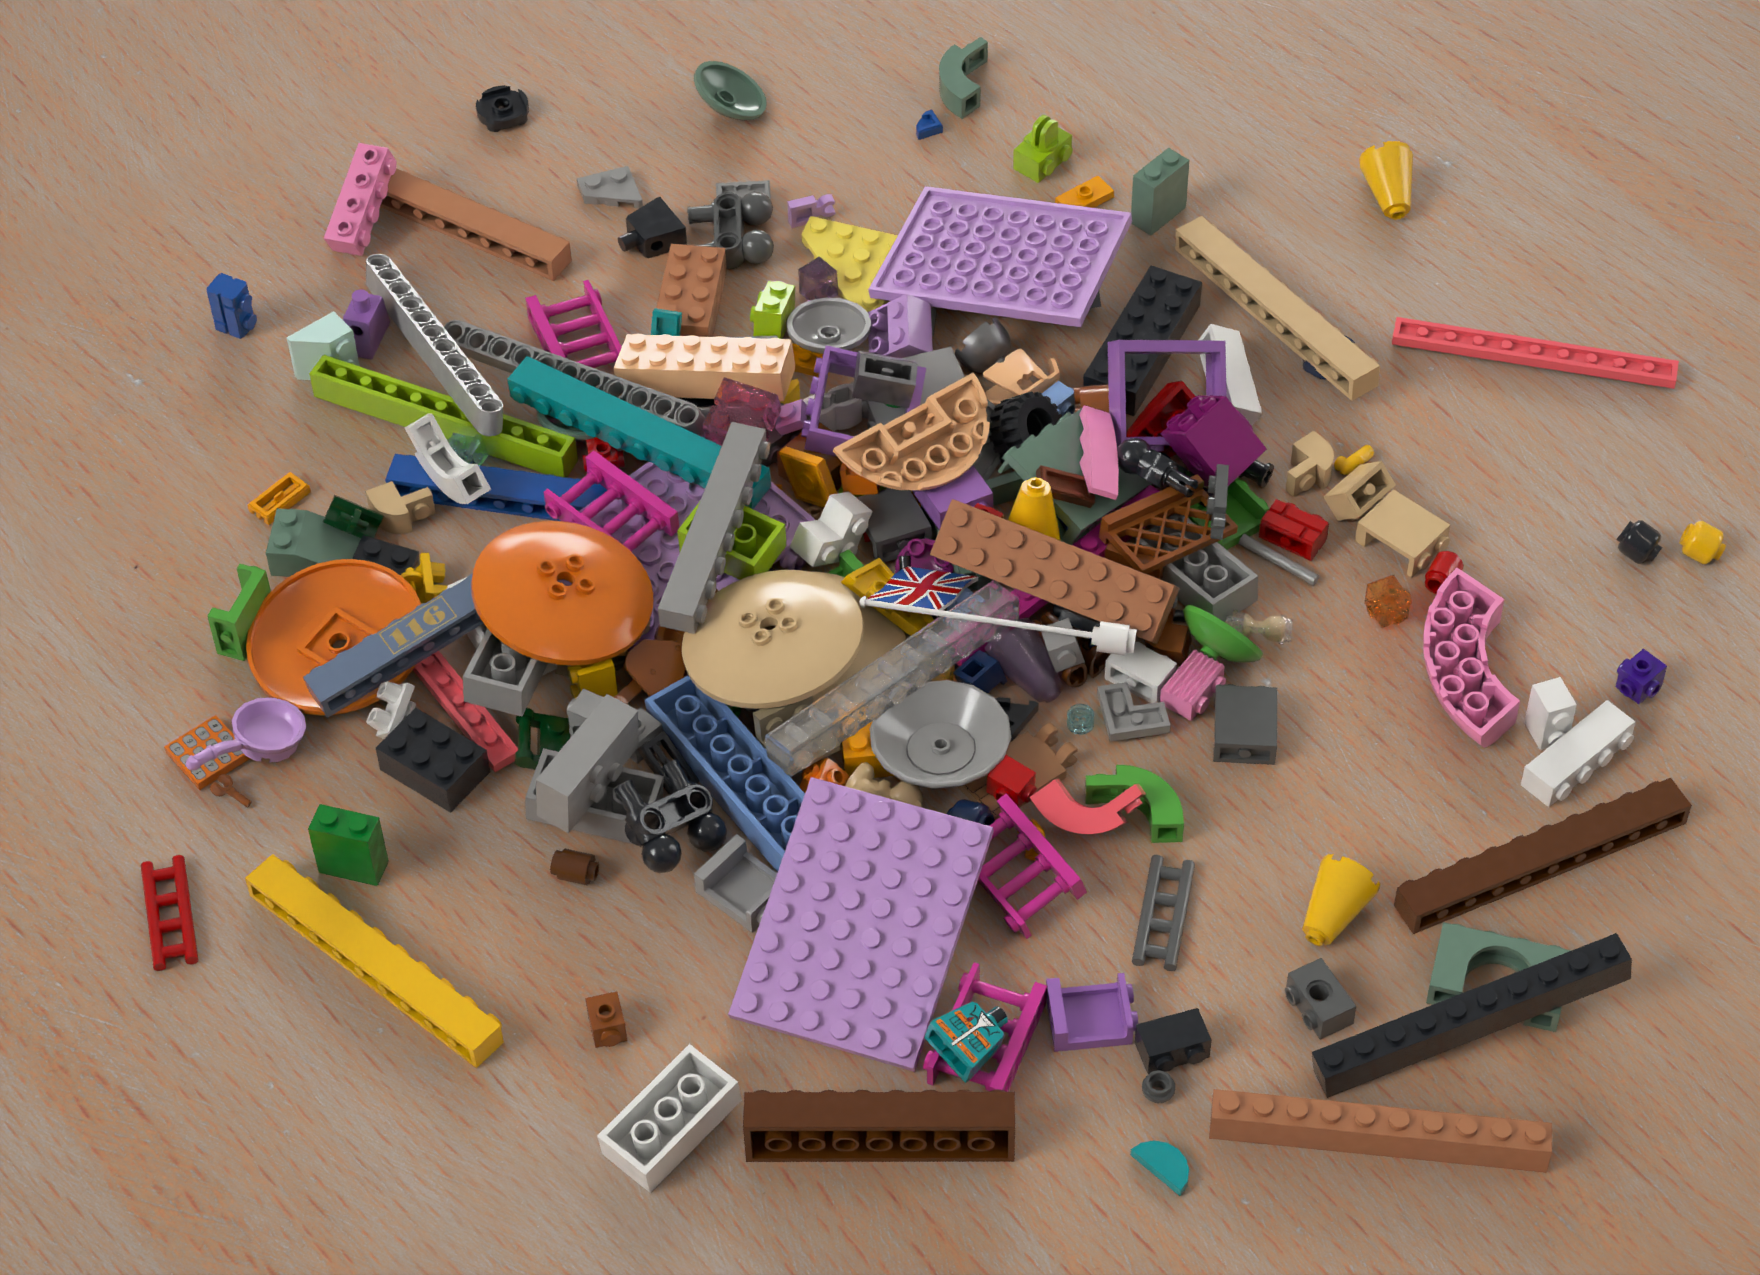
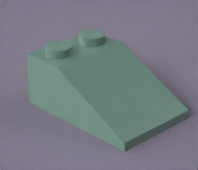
(303, 540)

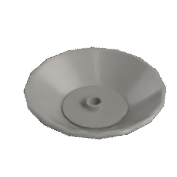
(942, 735)

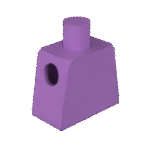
(367, 316)

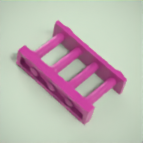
(548, 333)
(618, 486)
(1046, 860)
(1020, 1030)

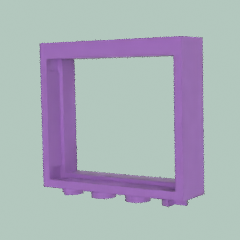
(843, 363)
(1215, 375)

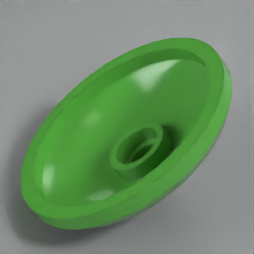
(1219, 637)

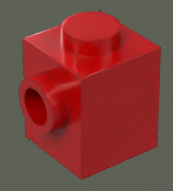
(1013, 779)

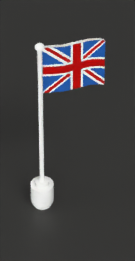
(933, 591)

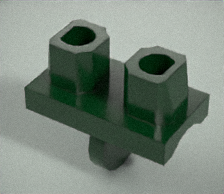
(352, 517)

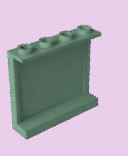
(1061, 449)

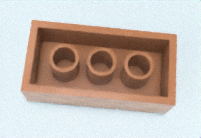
(694, 286)

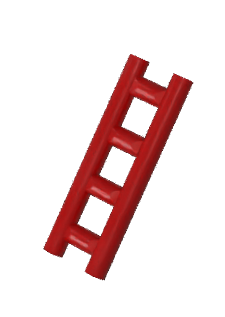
(183, 923)

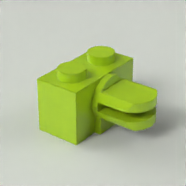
(1042, 149)

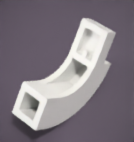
(447, 470)

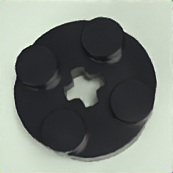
(514, 112)

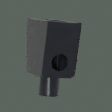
(653, 230)

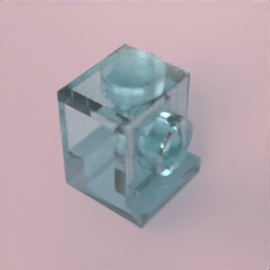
(469, 448)

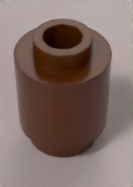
(574, 866)

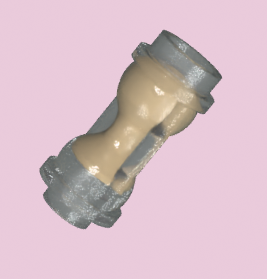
(1272, 628)

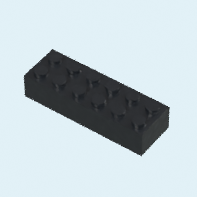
(1156, 311)

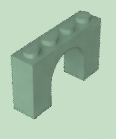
(1466, 948)

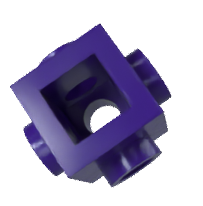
(1640, 676)

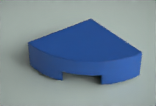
(928, 125)

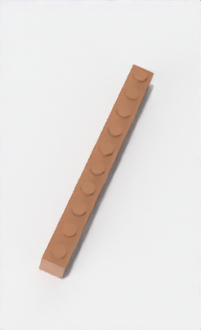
(1381, 1130)

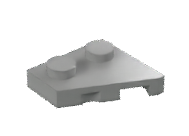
(610, 188)

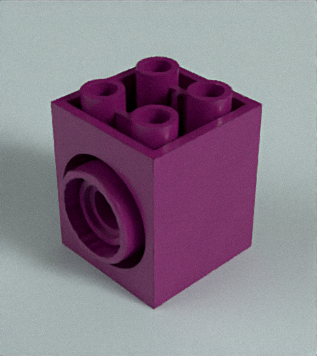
(1211, 435)

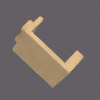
(1405, 529)

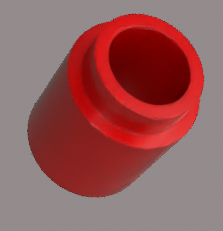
(1441, 568)

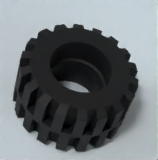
(1019, 418)

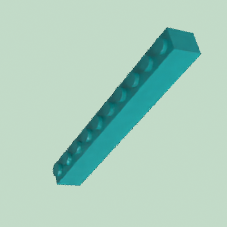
(621, 424)

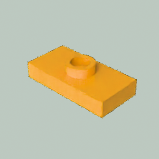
(1087, 194)

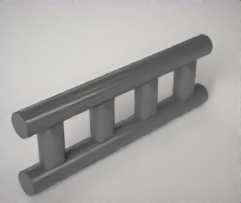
(1174, 927)

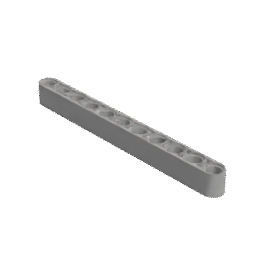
(496, 345)
(435, 346)

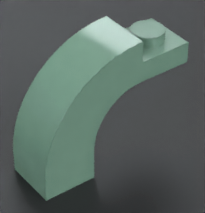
(955, 89)

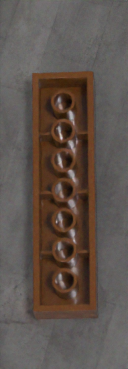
(879, 1126)

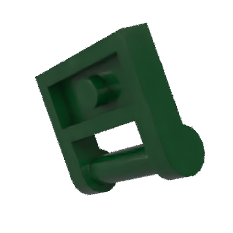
(551, 735)

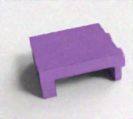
(1091, 1014)

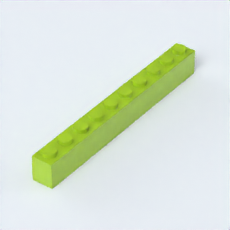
(405, 403)

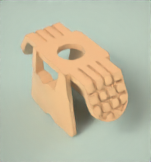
(1014, 374)

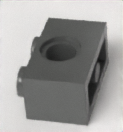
(1318, 982)

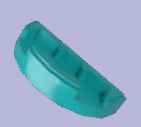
(1164, 1162)

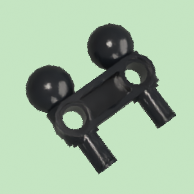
(1155, 467)
(653, 823)

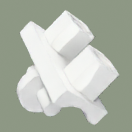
(397, 709)

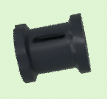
(1259, 472)

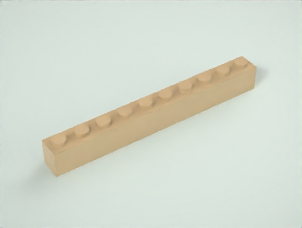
(1277, 308)

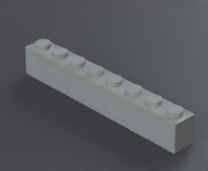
(713, 528)

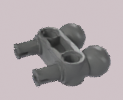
(728, 216)

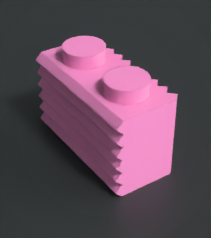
(1193, 685)

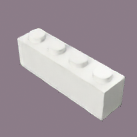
(1239, 381)
(1578, 754)

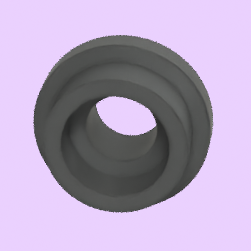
(1158, 1079)

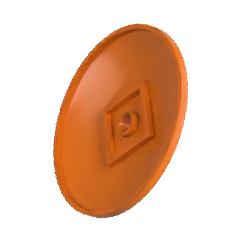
(313, 612)
(555, 623)

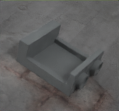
(894, 522)
(1245, 724)

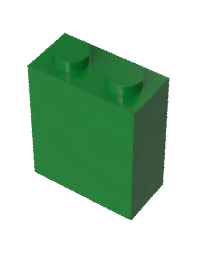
(348, 844)

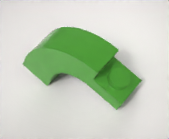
(1159, 804)

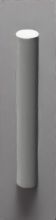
(1278, 559)

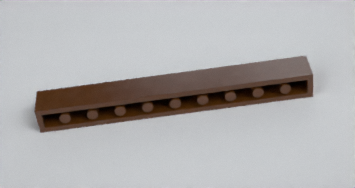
(1541, 855)

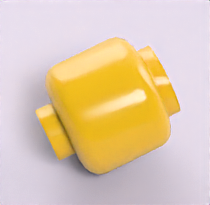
(1702, 542)

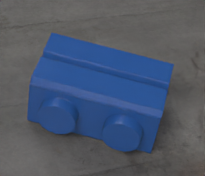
(231, 305)

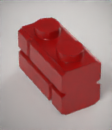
(1294, 529)

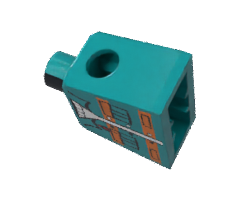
(967, 1037)

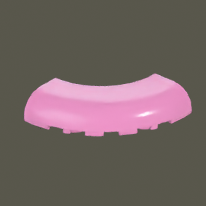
(1457, 658)

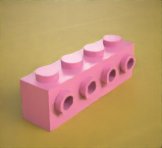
(360, 199)

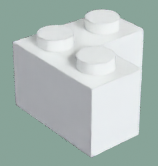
(836, 531)

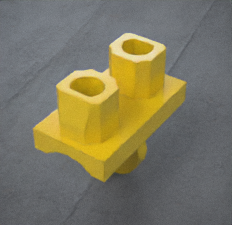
(423, 577)

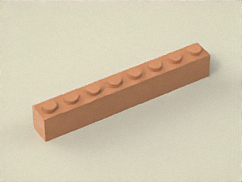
(477, 225)

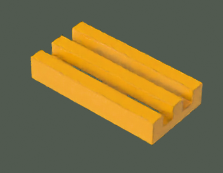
(281, 499)

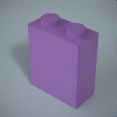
(967, 489)

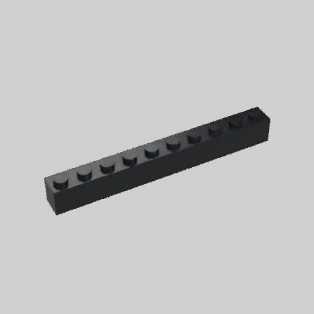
(1471, 1015)

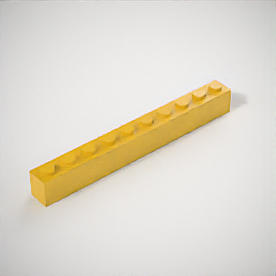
(376, 960)

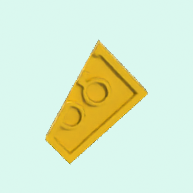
(873, 578)

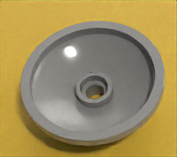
(829, 323)

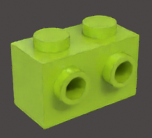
(773, 309)

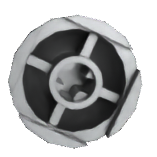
(984, 347)

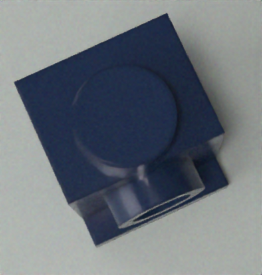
(981, 672)

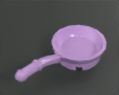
(260, 731)

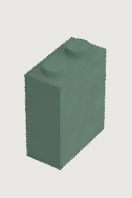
(1159, 191)

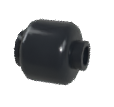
(1639, 541)

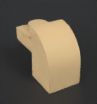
(1312, 464)
(398, 510)

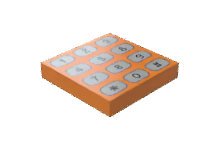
(195, 741)

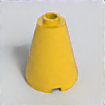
(1389, 176)
(1035, 508)
(1337, 898)

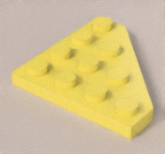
(853, 253)

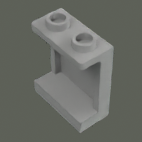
(736, 883)

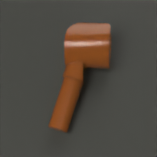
(228, 789)

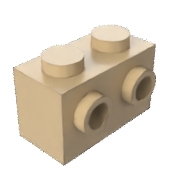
(1359, 491)

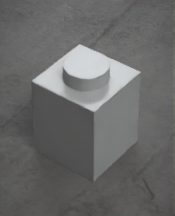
(1063, 648)

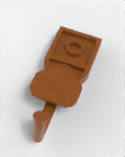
(654, 664)

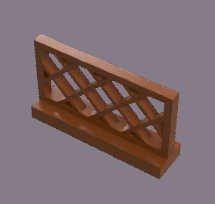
(1154, 511)

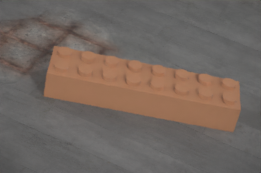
(1054, 570)

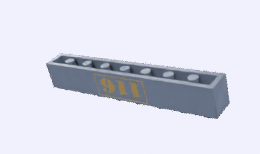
(394, 649)

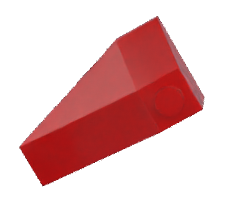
(1164, 406)

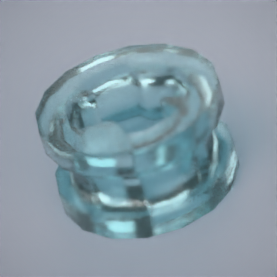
(1079, 711)

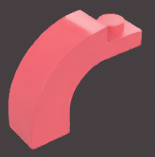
(1068, 814)

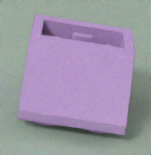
(901, 328)

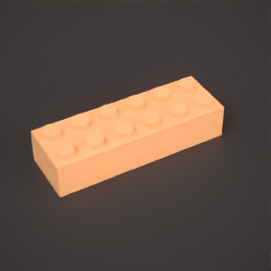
(697, 365)

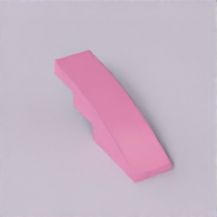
(1100, 454)

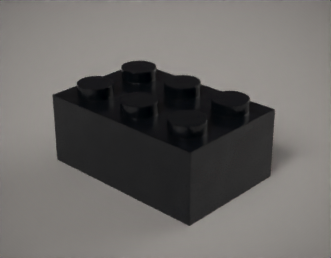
(433, 760)

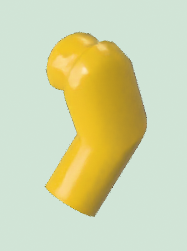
(1347, 465)

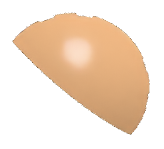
(925, 444)

